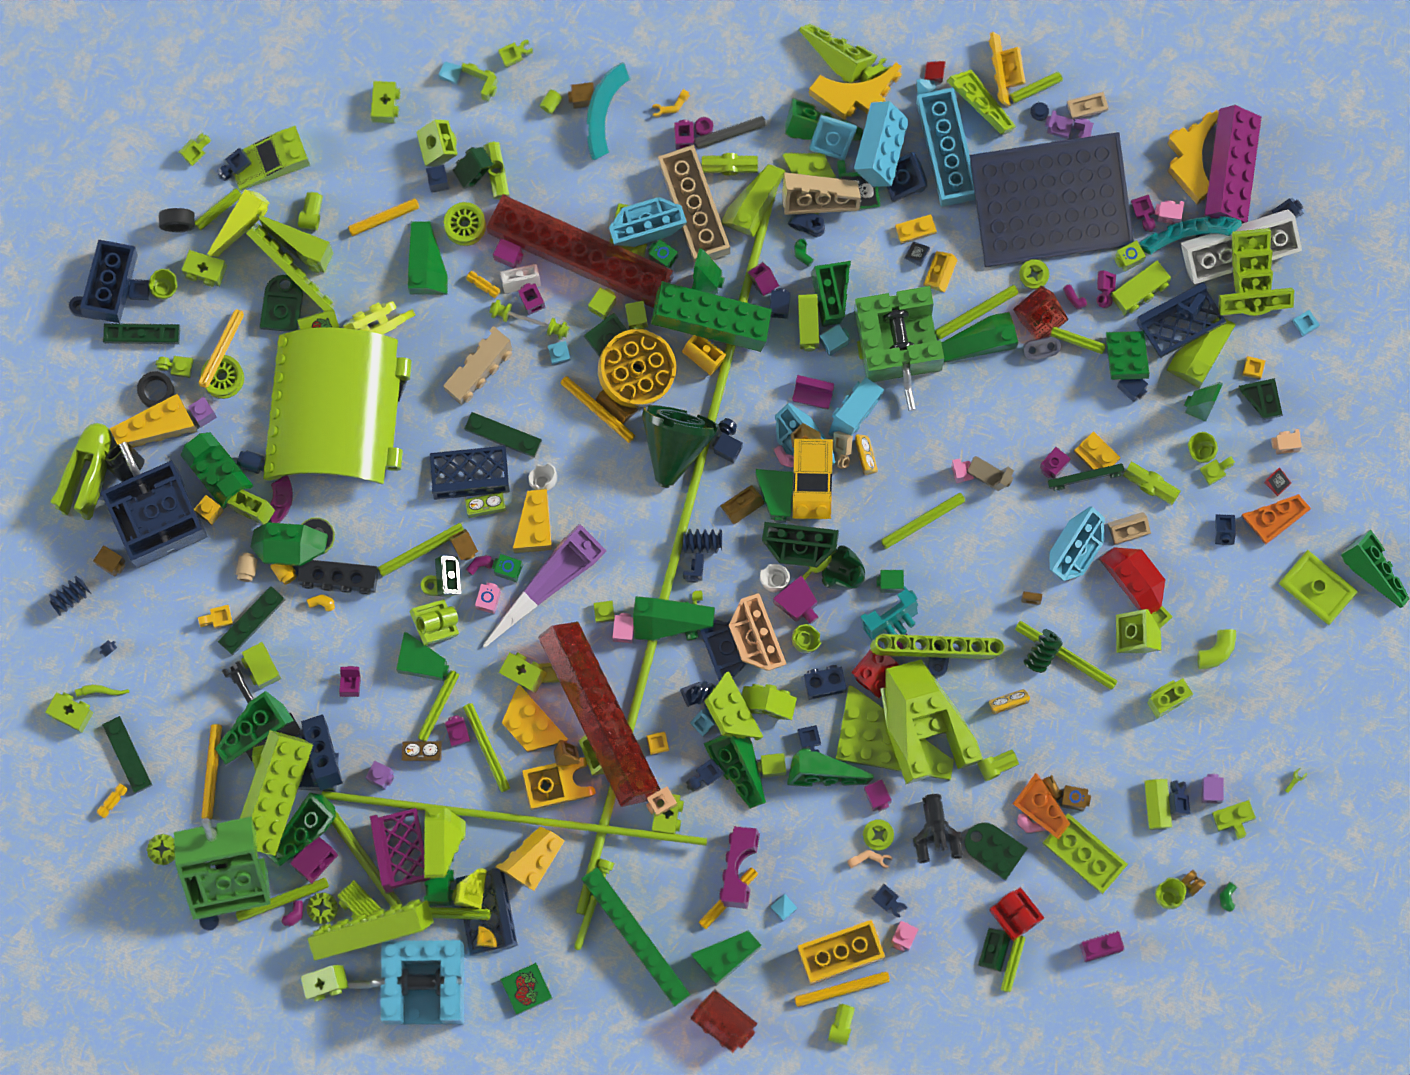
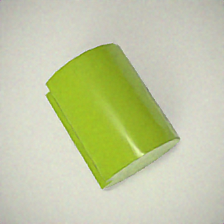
(551, 101)

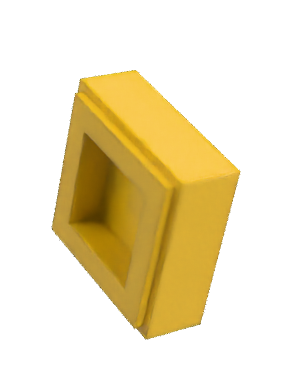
(1253, 367)
(657, 743)

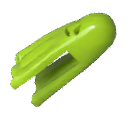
(91, 447)

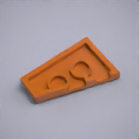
(1275, 518)
(1041, 807)

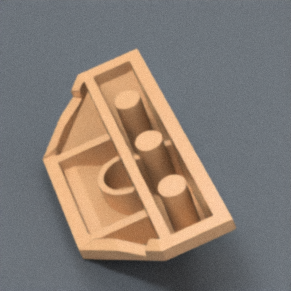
(755, 635)

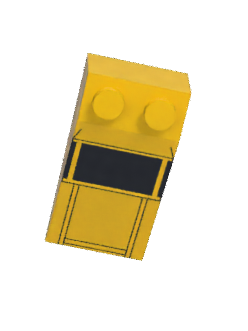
(812, 478)

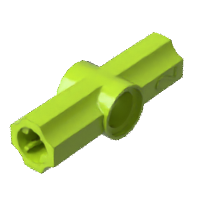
(730, 164)
(498, 181)
(1151, 483)

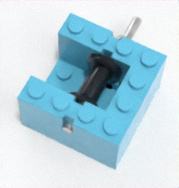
(432, 974)

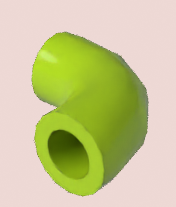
(1219, 652)

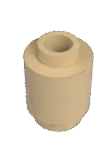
(246, 567)

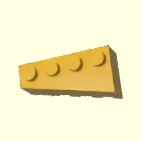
(155, 424)

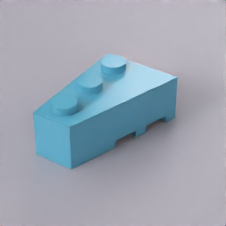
(856, 407)

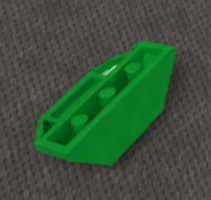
(287, 543)

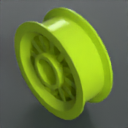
(458, 209)
(234, 387)

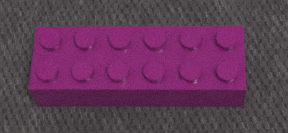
(1233, 163)

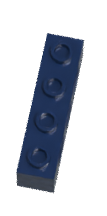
(322, 755)

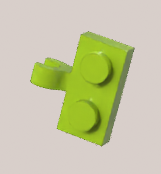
(1234, 817)

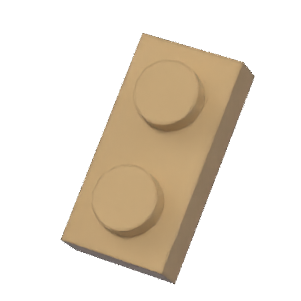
(1087, 105)

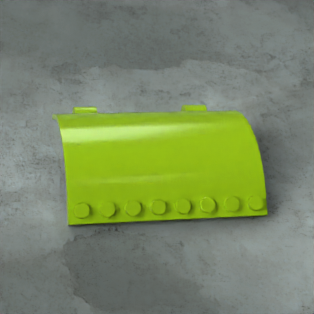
(335, 404)

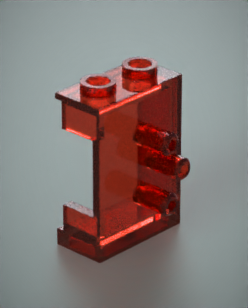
(724, 1021)

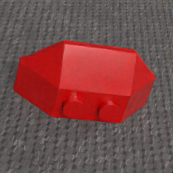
(1136, 577)

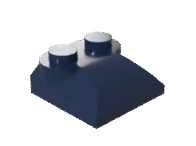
(908, 178)

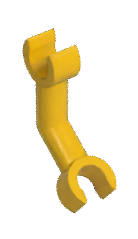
(682, 98)

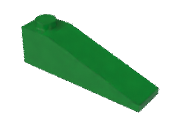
(707, 274)
(1202, 401)
(253, 726)
(739, 764)
(815, 767)

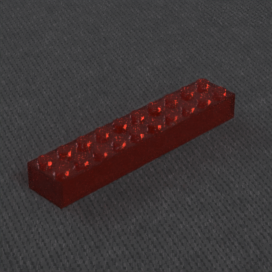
(578, 250)
(599, 713)

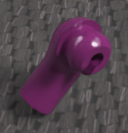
(1072, 297)
(480, 562)
(294, 916)

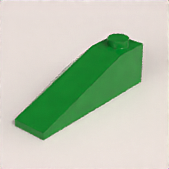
(804, 119)
(425, 267)
(986, 337)
(1369, 563)
(663, 618)
(305, 826)

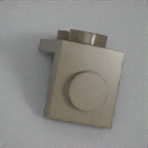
(989, 474)

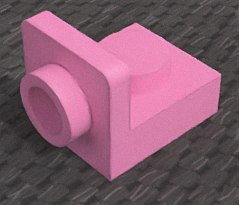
(960, 471)
(904, 936)

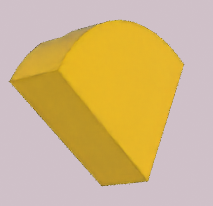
(486, 938)

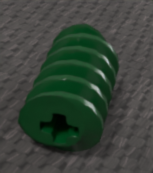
(1044, 652)

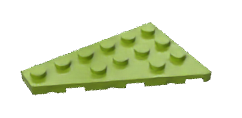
(867, 741)

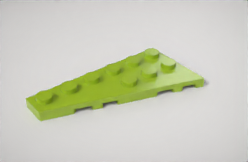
(285, 262)

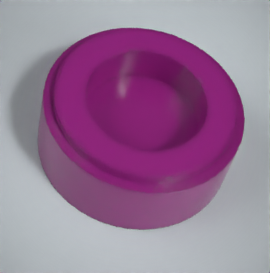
(704, 126)

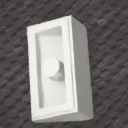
(515, 278)

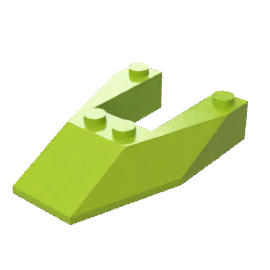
(921, 710)

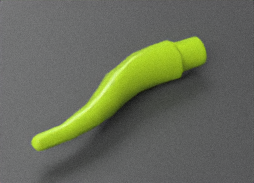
(90, 689)

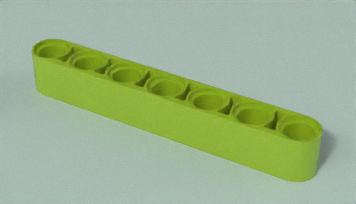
(928, 649)

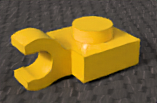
(219, 617)

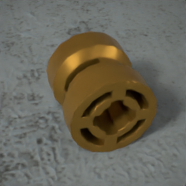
(1196, 885)

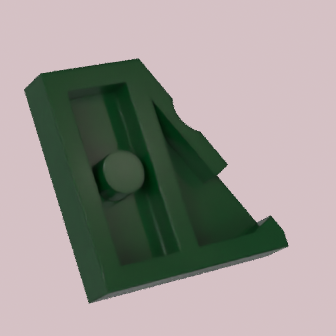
(1263, 397)

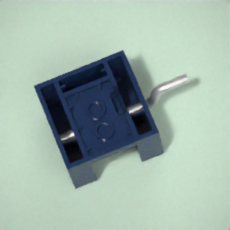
(152, 512)

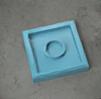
(832, 137)

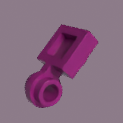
(1143, 208)
(1107, 284)

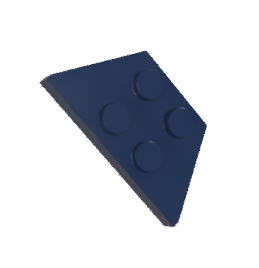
(722, 649)

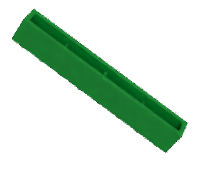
(635, 937)

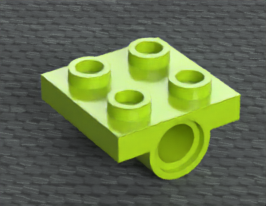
(435, 621)

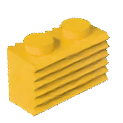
(704, 354)

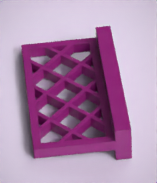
(384, 856)

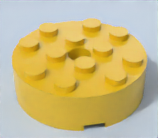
(632, 387)

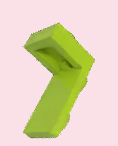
(489, 88)

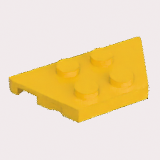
(530, 723)

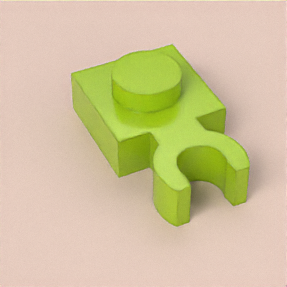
(512, 54)

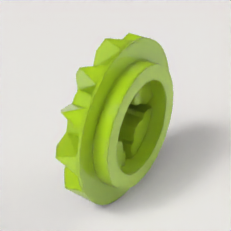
(1037, 266)
(878, 825)
(167, 856)
(327, 915)

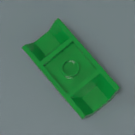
(214, 467)

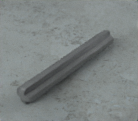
(730, 132)

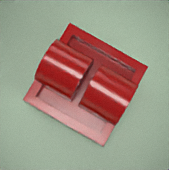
(872, 672)
(1016, 913)

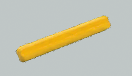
(383, 217)
(718, 908)

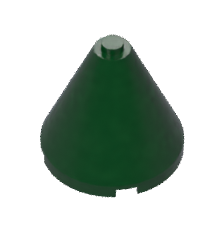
(674, 440)

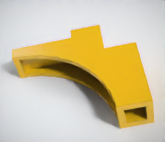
(845, 97)
(1188, 146)

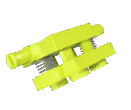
(378, 312)

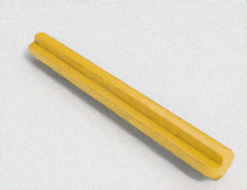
(221, 348)
(595, 407)
(211, 772)
(842, 989)

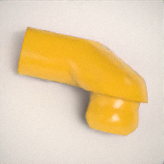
(322, 600)

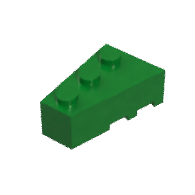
(439, 889)
(726, 956)

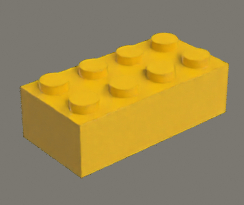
(841, 952)

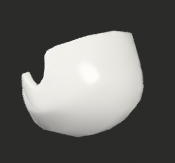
(543, 477)
(775, 577)

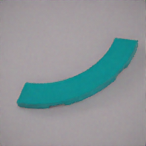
(598, 109)
(1187, 228)

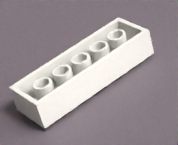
(1212, 253)

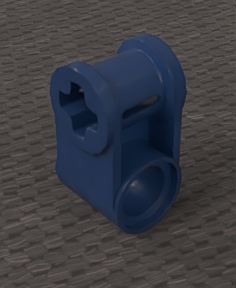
(805, 223)

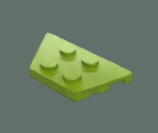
(808, 164)
(731, 711)

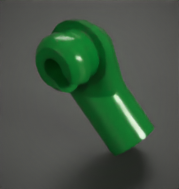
(800, 252)
(1226, 898)

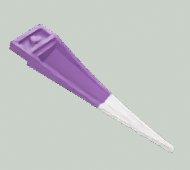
(568, 561)

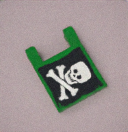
(868, 194)

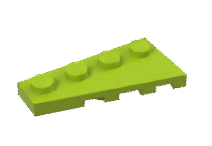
(977, 95)

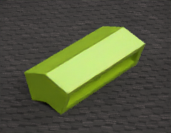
(1158, 804)

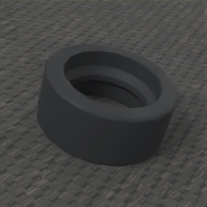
(176, 220)
(148, 378)

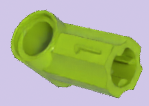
(310, 216)
(994, 766)
(841, 1028)

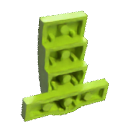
(1253, 277)

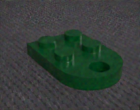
(281, 306)
(604, 333)
(995, 850)

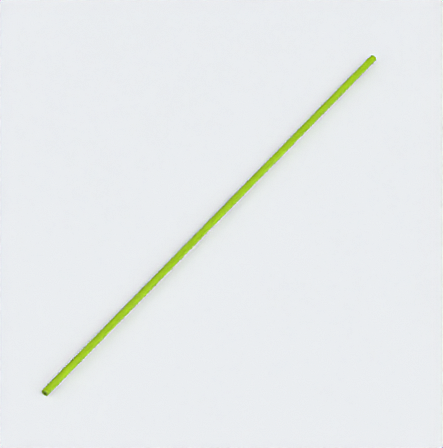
(676, 552)

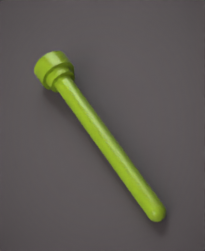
(605, 867)

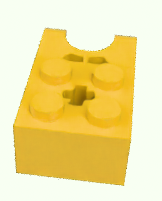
(561, 781)

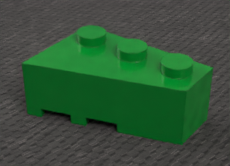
(831, 285)

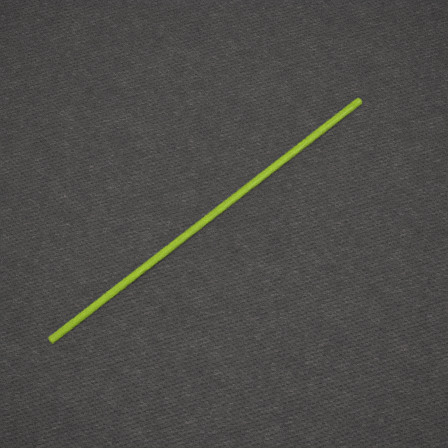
(519, 818)

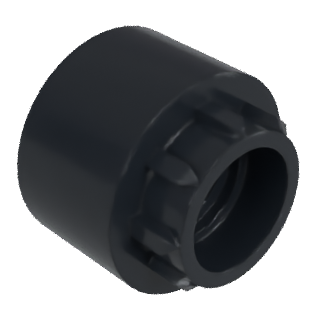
(117, 464)

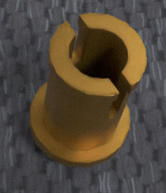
(1052, 787)

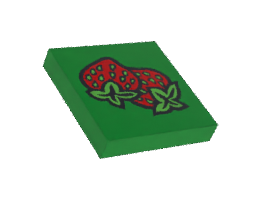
(526, 988)

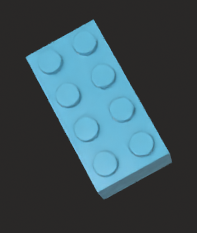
(881, 144)

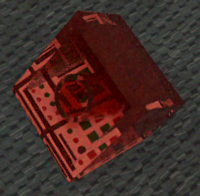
(1040, 313)

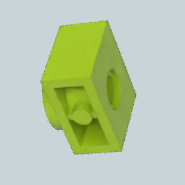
(437, 142)
(1169, 697)

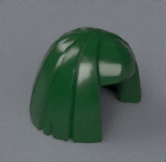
(844, 570)

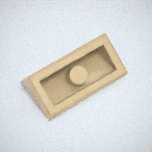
(1129, 528)

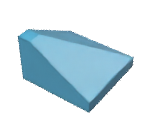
(450, 72)
(925, 86)
(703, 721)
(783, 907)

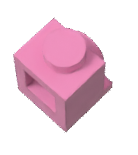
(1169, 212)

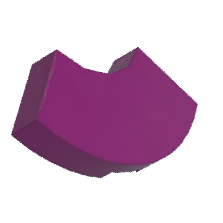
(281, 499)

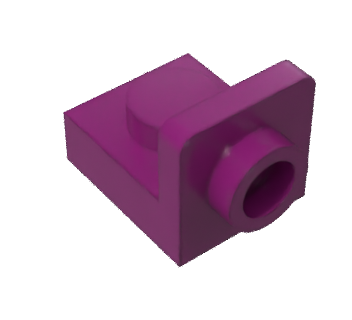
(457, 731)

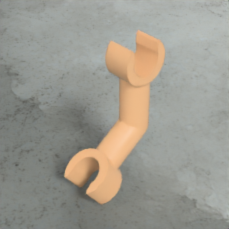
(854, 861)

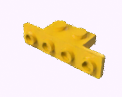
(1007, 67)

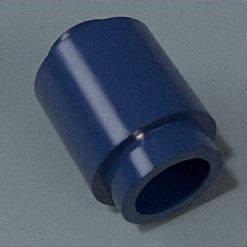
(251, 461)

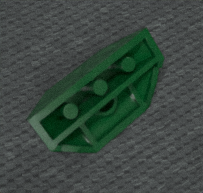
(799, 544)

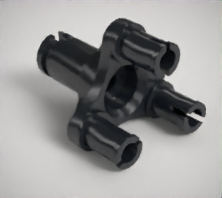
(936, 831)

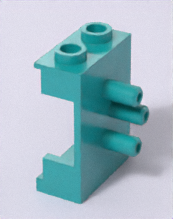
(892, 619)

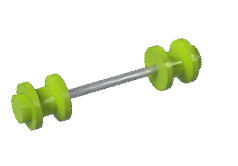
(505, 311)

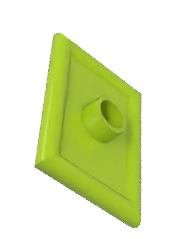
(1318, 587)

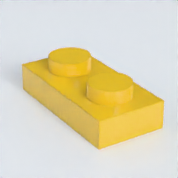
(915, 229)

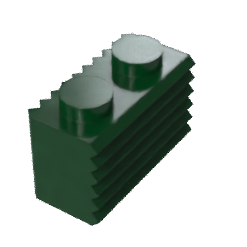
(472, 167)

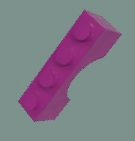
(743, 843)

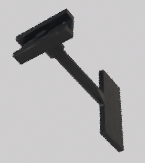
(237, 677)

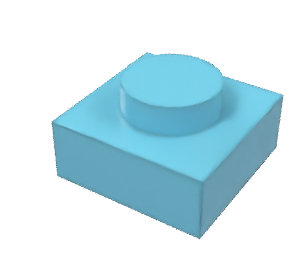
(1306, 323)
(559, 352)

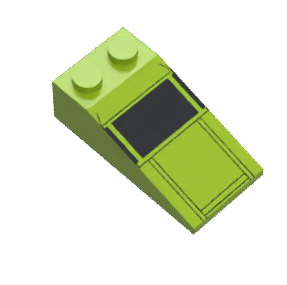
(273, 158)
(307, 248)

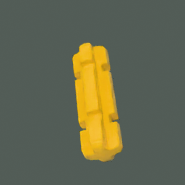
(483, 284)
(112, 800)

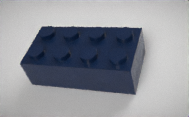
(109, 281)

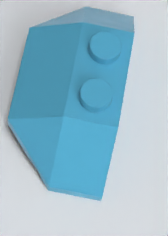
(647, 222)
(787, 421)
(1077, 544)

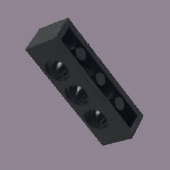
(365, 586)

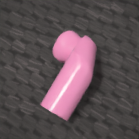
(784, 459)
(1027, 825)

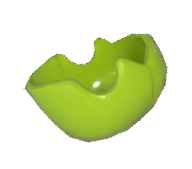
(163, 284)
(1202, 447)
(806, 638)
(1170, 893)

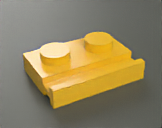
(1096, 452)

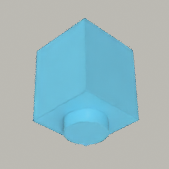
(834, 339)

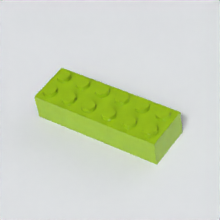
(275, 788)
(370, 929)

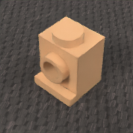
(1287, 442)
(664, 795)

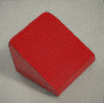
(935, 71)

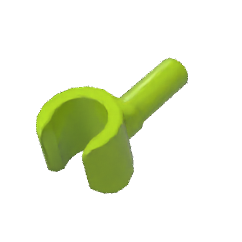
(697, 596)
(1294, 781)

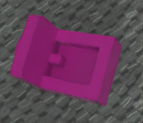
(350, 681)

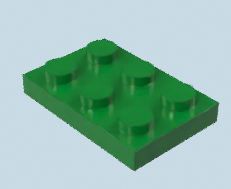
(1127, 355)

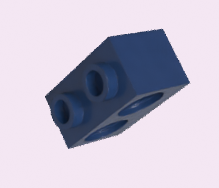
(826, 687)

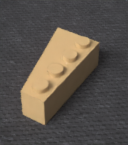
(818, 194)
(479, 366)

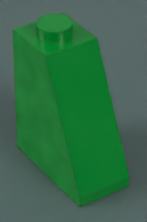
(776, 492)
(420, 660)

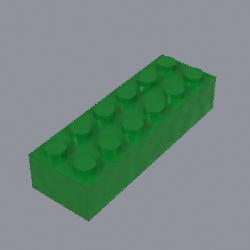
(711, 316)

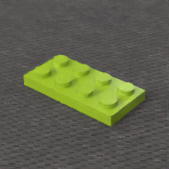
(1086, 855)

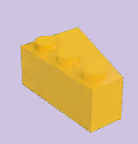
(534, 524)
(533, 858)

